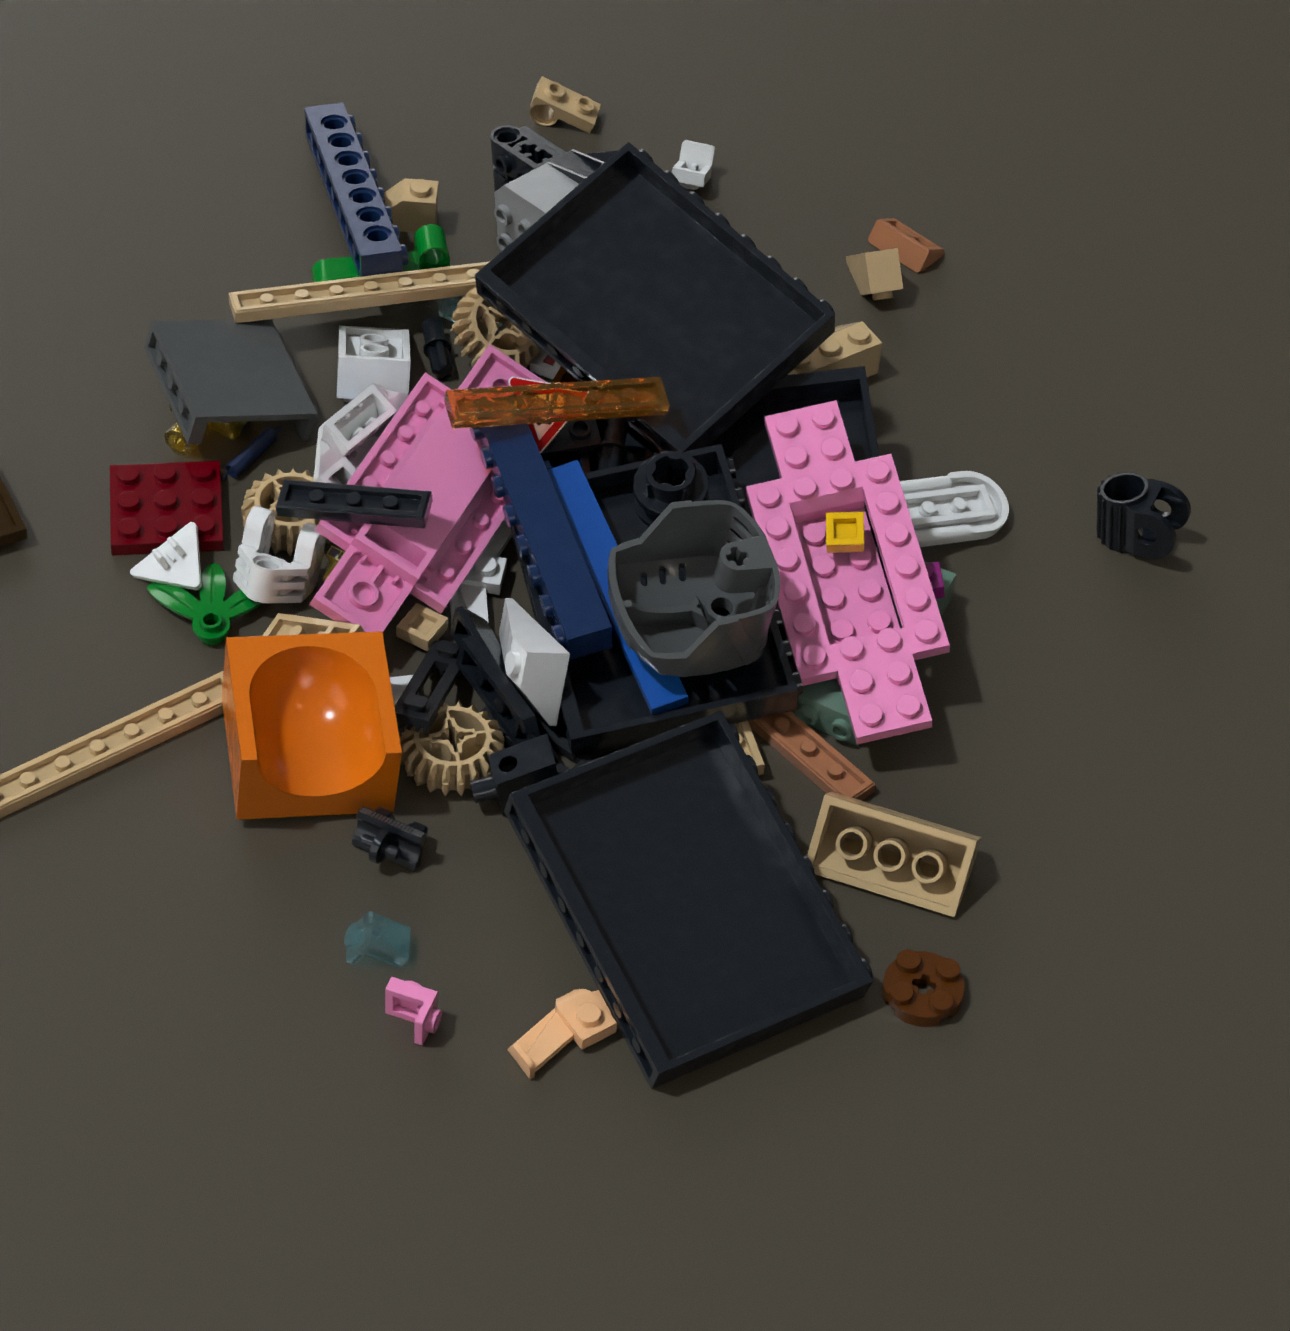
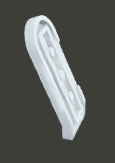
(955, 507)

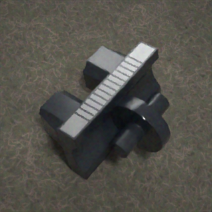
(389, 838)

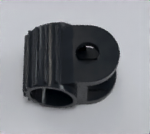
(1127, 505)

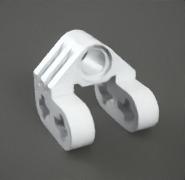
(272, 578)

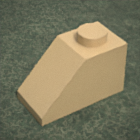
(413, 203)
(876, 272)

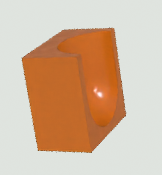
(310, 724)

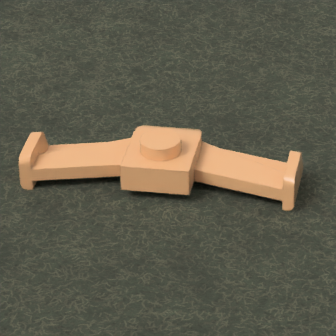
(576, 1017)

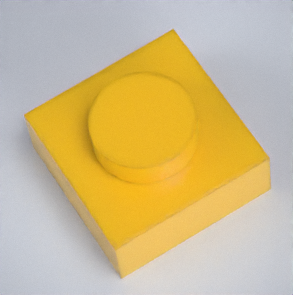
(844, 532)

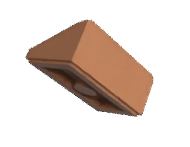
(913, 248)

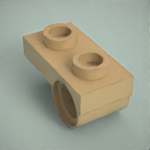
(555, 102)

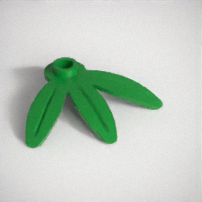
(210, 608)

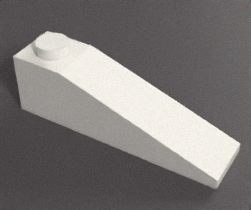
(533, 661)

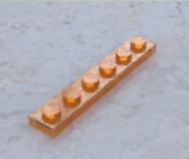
(556, 402)

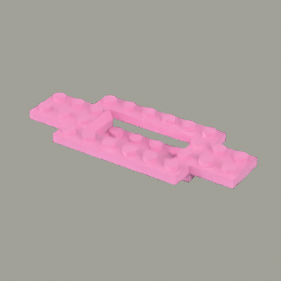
(423, 455)
(840, 603)

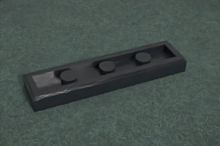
(354, 503)

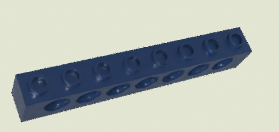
(354, 191)

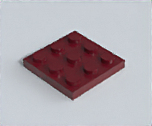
(159, 500)

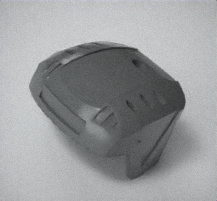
(674, 621)

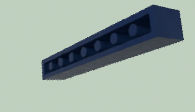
(545, 538)

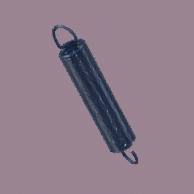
(251, 452)

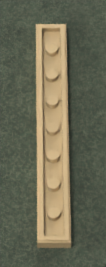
(353, 293)
(110, 744)

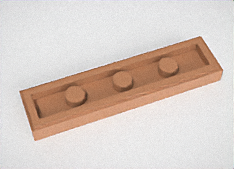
(813, 755)

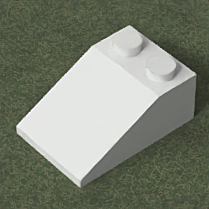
(373, 357)

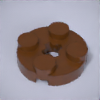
(923, 968)

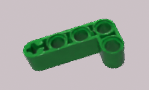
(428, 253)

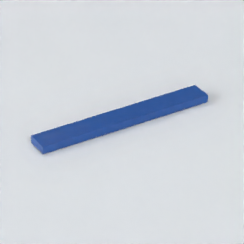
(595, 542)

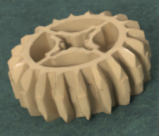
(476, 325)
(266, 494)
(452, 749)

